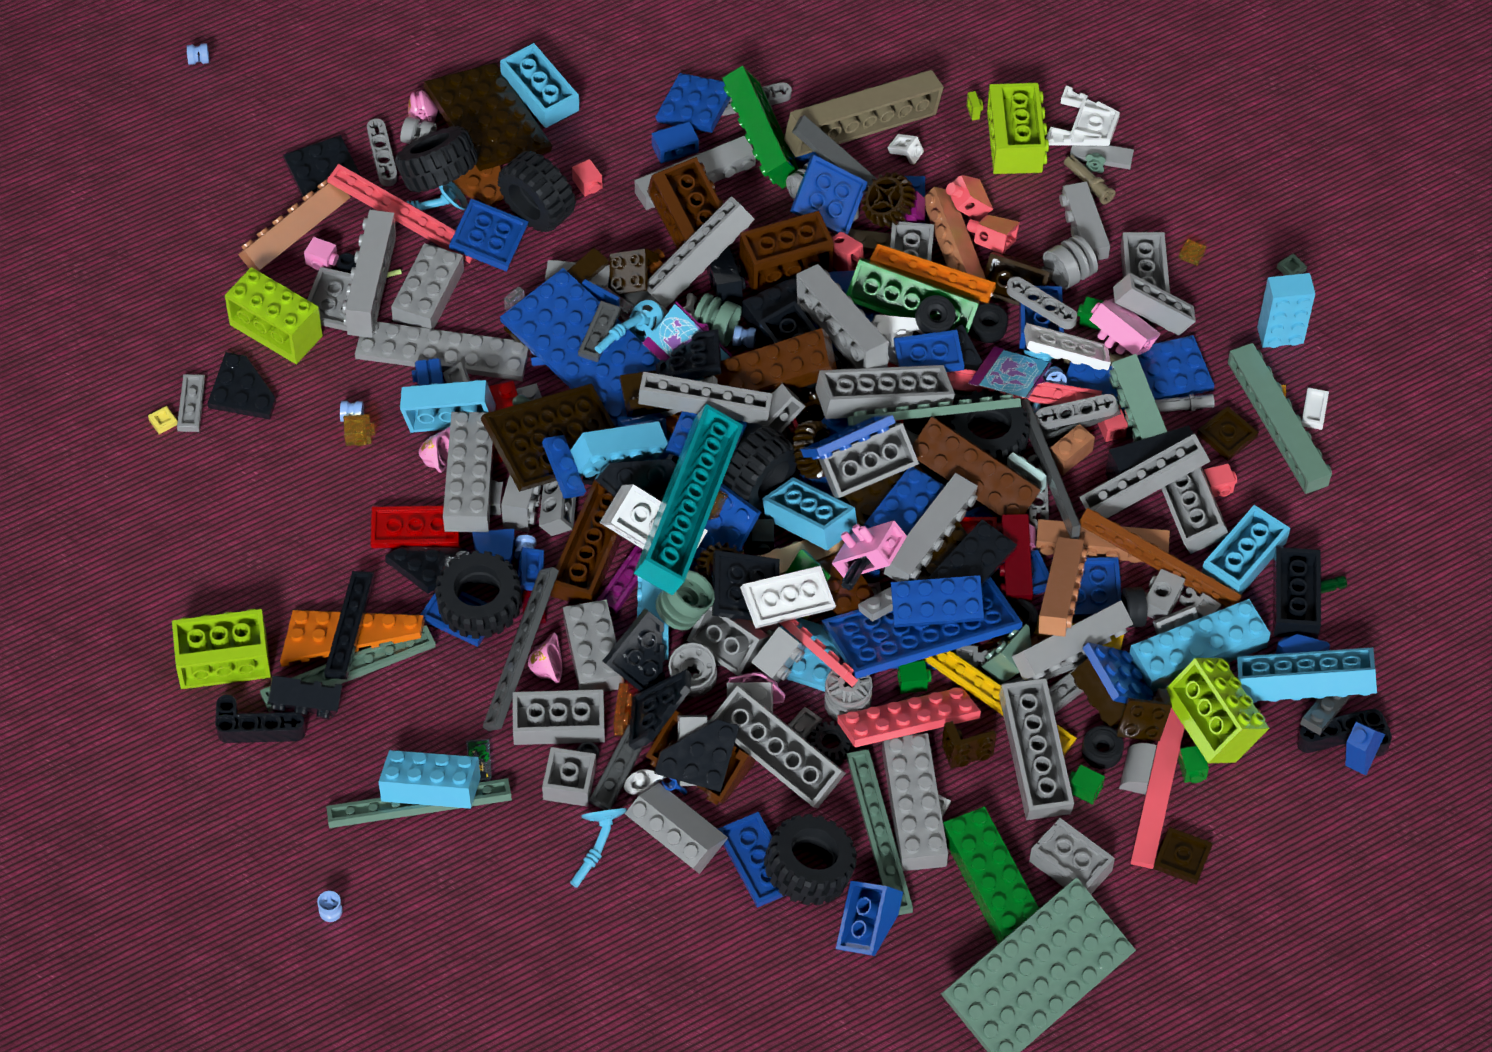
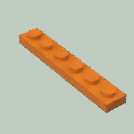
(934, 273)

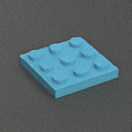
(810, 669)

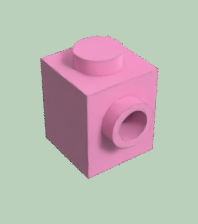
(321, 254)

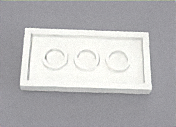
(1066, 346)
(787, 597)

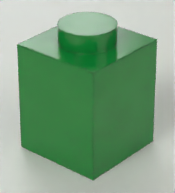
(1085, 314)
(913, 677)
(1192, 765)
(1086, 784)

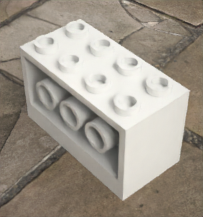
(633, 514)

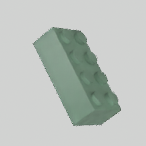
(1136, 398)

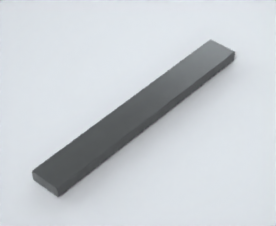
(1053, 477)
(520, 649)

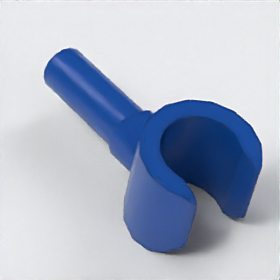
(674, 785)

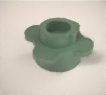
(1095, 158)

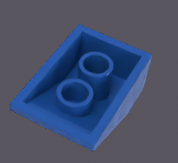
(1029, 316)
(867, 917)

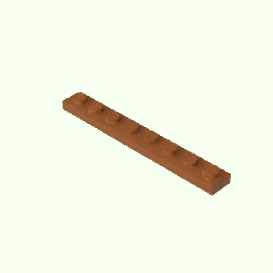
(1157, 558)

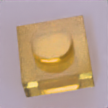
(1192, 252)

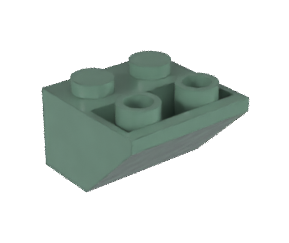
(1000, 661)

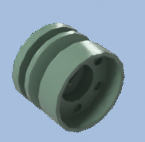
(718, 317)
(688, 602)

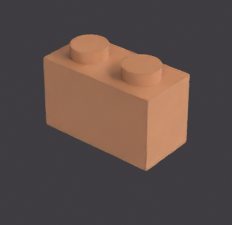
(1072, 448)

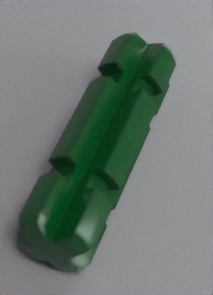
(1331, 584)

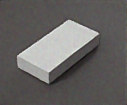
(1315, 408)

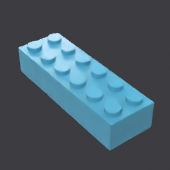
(1222, 634)
(1308, 674)

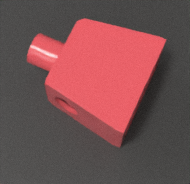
(969, 197)
(994, 232)
(846, 252)

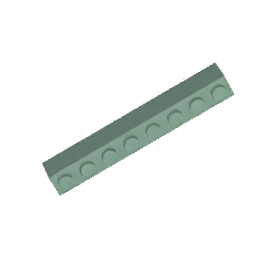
(1279, 418)

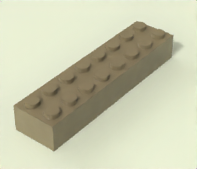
(870, 110)

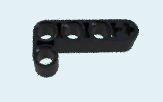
(292, 721)
(1310, 741)

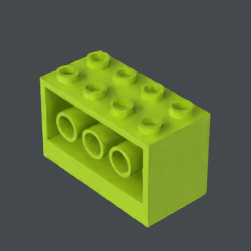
(1017, 128)
(273, 315)
(221, 648)
(1216, 710)

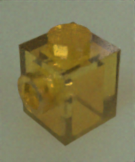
(358, 430)

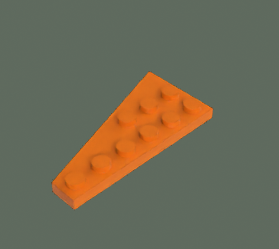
(313, 632)

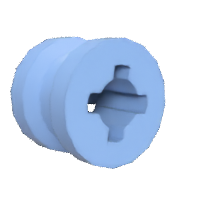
(1053, 371)
(524, 541)

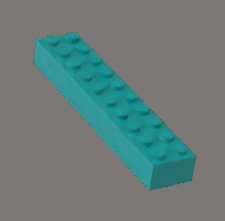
(688, 500)

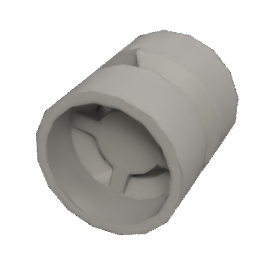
(413, 128)

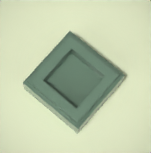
(1291, 266)

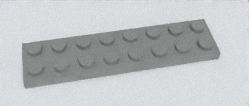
(477, 353)

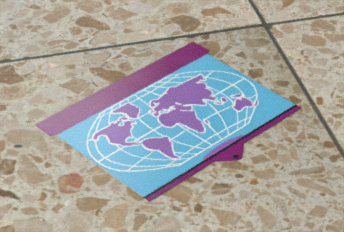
(674, 331)
(1010, 373)

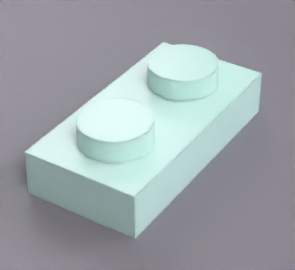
(1028, 471)

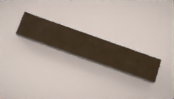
(585, 268)

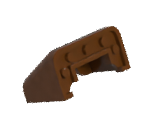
(738, 766)

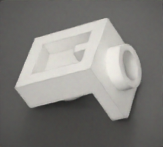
(906, 146)

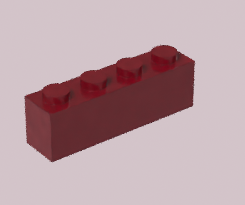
(1017, 567)

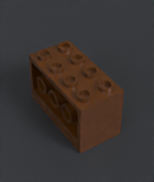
(683, 199)
(784, 249)

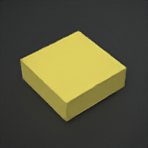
(162, 420)

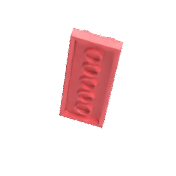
(908, 716)

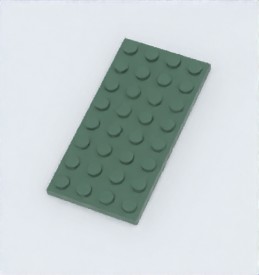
(1038, 971)

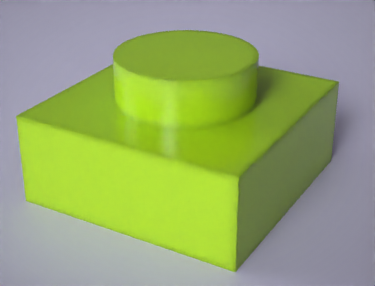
(974, 105)

